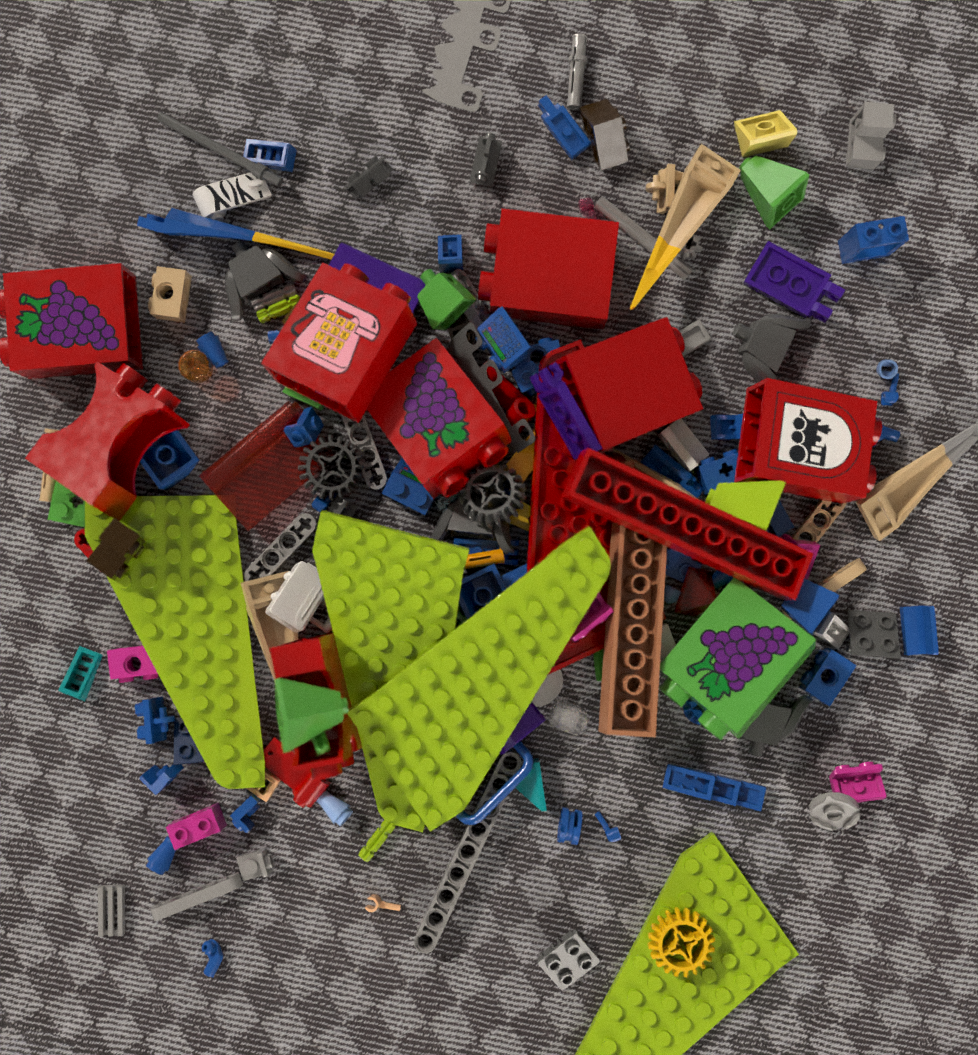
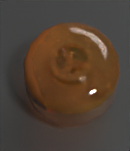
(202, 370)

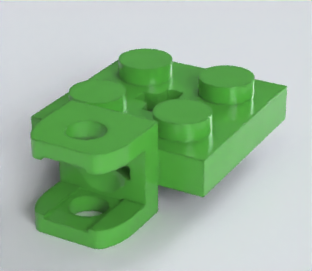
(63, 509)

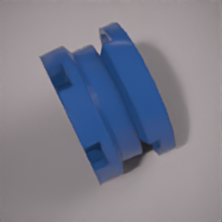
(569, 826)

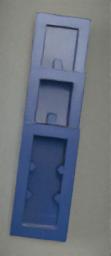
(714, 787)

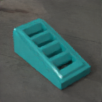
(85, 686)

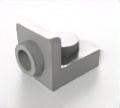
(255, 864)

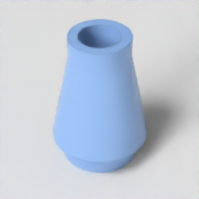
(336, 809)

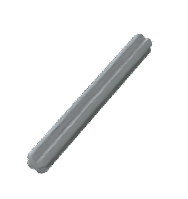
(639, 234)

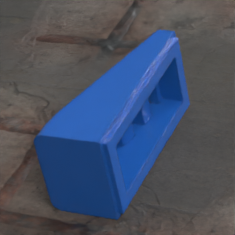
(284, 154)

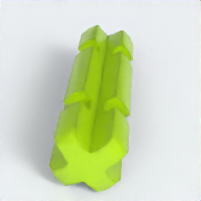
(277, 309)
(376, 840)

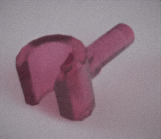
(586, 204)

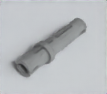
(577, 64)

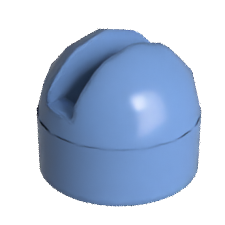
(887, 374)
(671, 594)

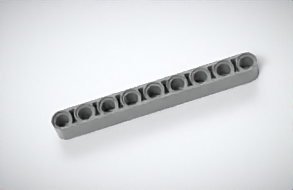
(459, 859)

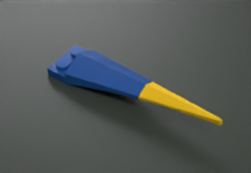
(188, 224)

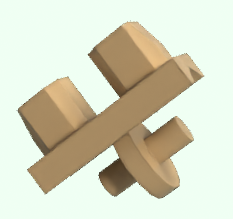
(664, 186)

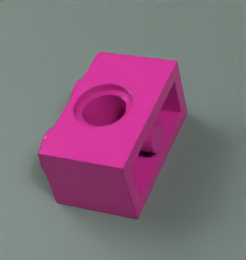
(121, 664)
(196, 826)

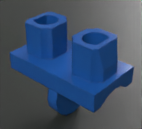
(155, 720)

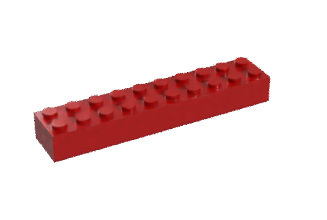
(687, 525)

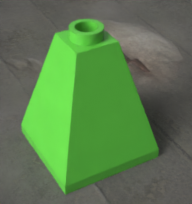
(773, 187)
(305, 711)

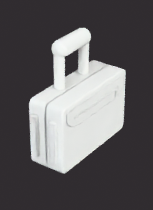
(299, 599)

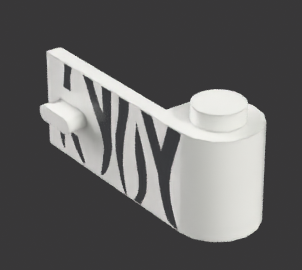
(230, 193)

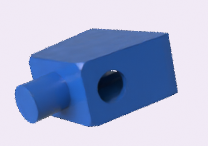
(810, 605)

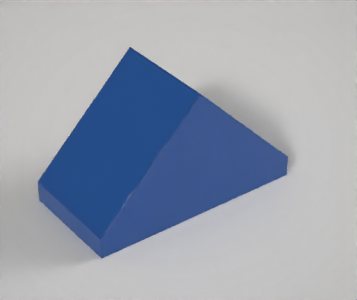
(450, 253)

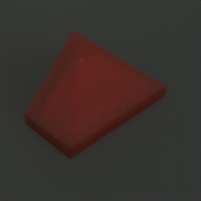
(696, 592)

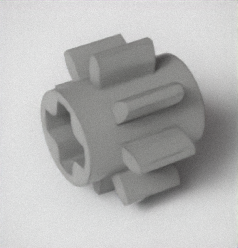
(694, 241)

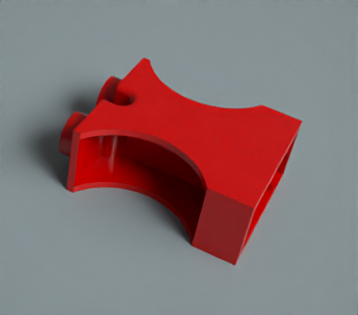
(105, 444)
(317, 663)

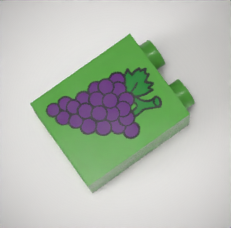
(734, 660)

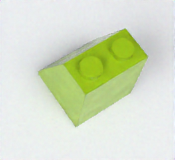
(747, 500)

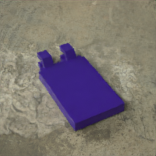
(793, 282)
(564, 411)

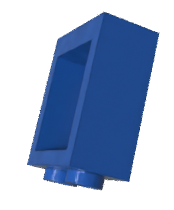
(868, 241)

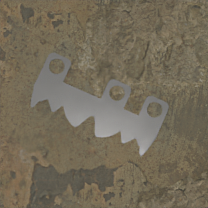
(454, 56)

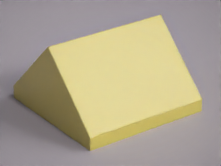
(764, 133)

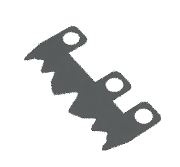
(463, 351)

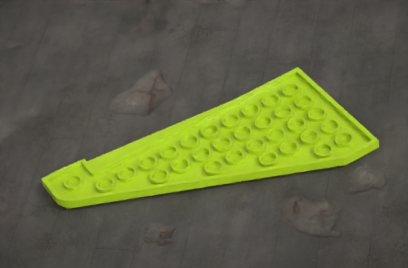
(387, 606)
(194, 624)
(461, 699)
(666, 1013)

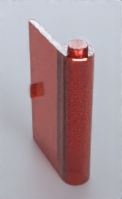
(261, 468)

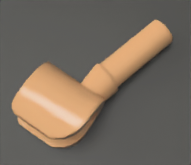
(381, 904)

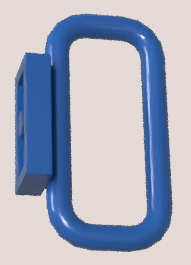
(504, 790)

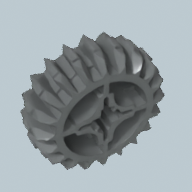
(321, 461)
(486, 484)

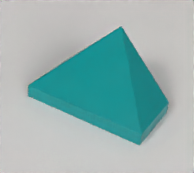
(532, 786)

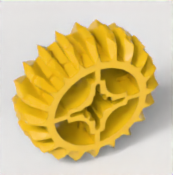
(691, 962)

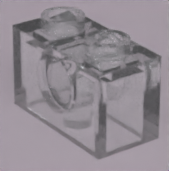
(568, 716)

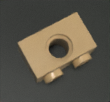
(175, 307)

